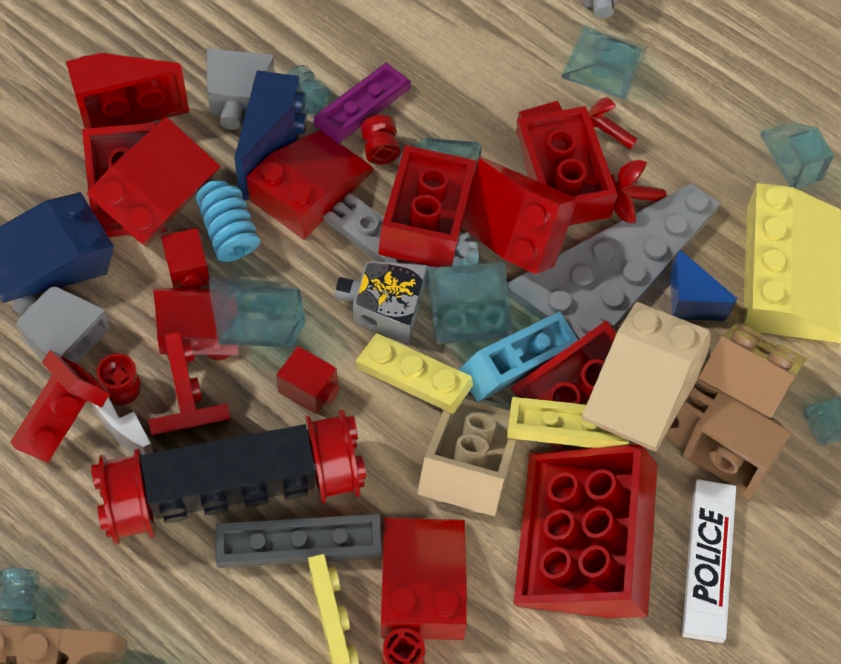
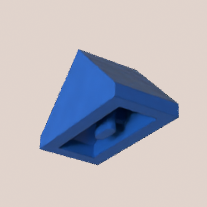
(696, 293)

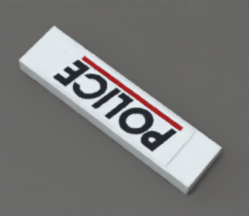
(709, 562)

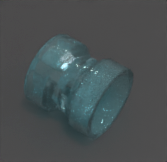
(316, 91)
(17, 594)

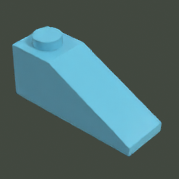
(517, 355)

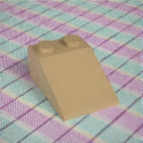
(647, 375)
(469, 456)

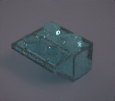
(469, 303)
(256, 312)

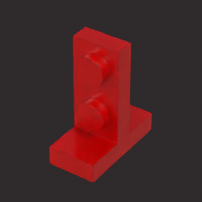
(187, 392)
(57, 407)

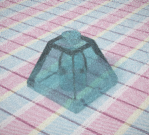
(604, 62)

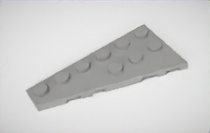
(617, 266)

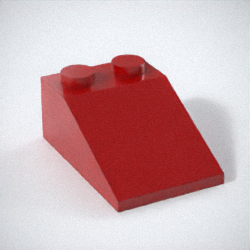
(126, 89)
(101, 150)
(566, 155)
(153, 181)
(306, 181)
(426, 207)
(517, 216)
(572, 372)
(424, 577)

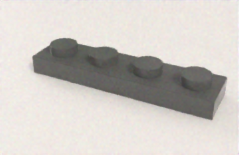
(297, 540)

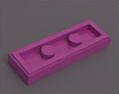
(361, 102)

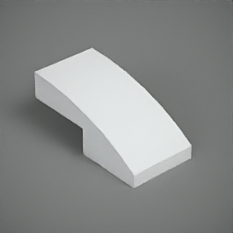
(125, 430)

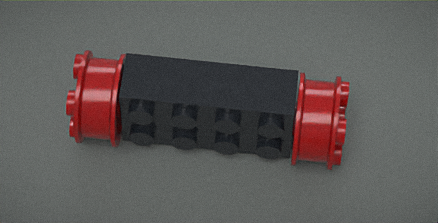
(227, 473)

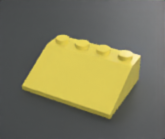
(792, 265)

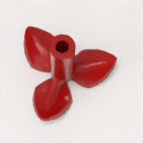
(607, 125)
(627, 189)

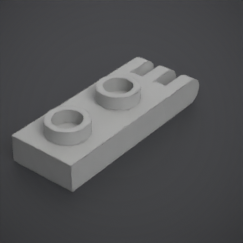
(359, 226)

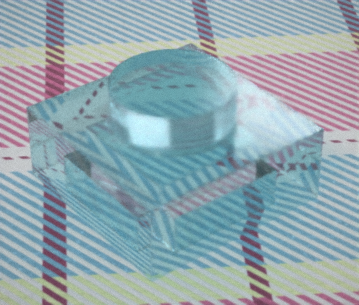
(825, 420)

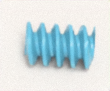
(227, 220)

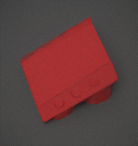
(193, 316)

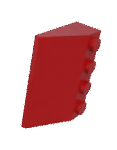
(588, 532)

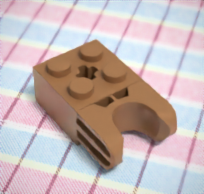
(752, 369)
(727, 438)
(59, 646)

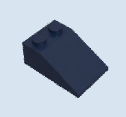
(270, 122)
(52, 247)

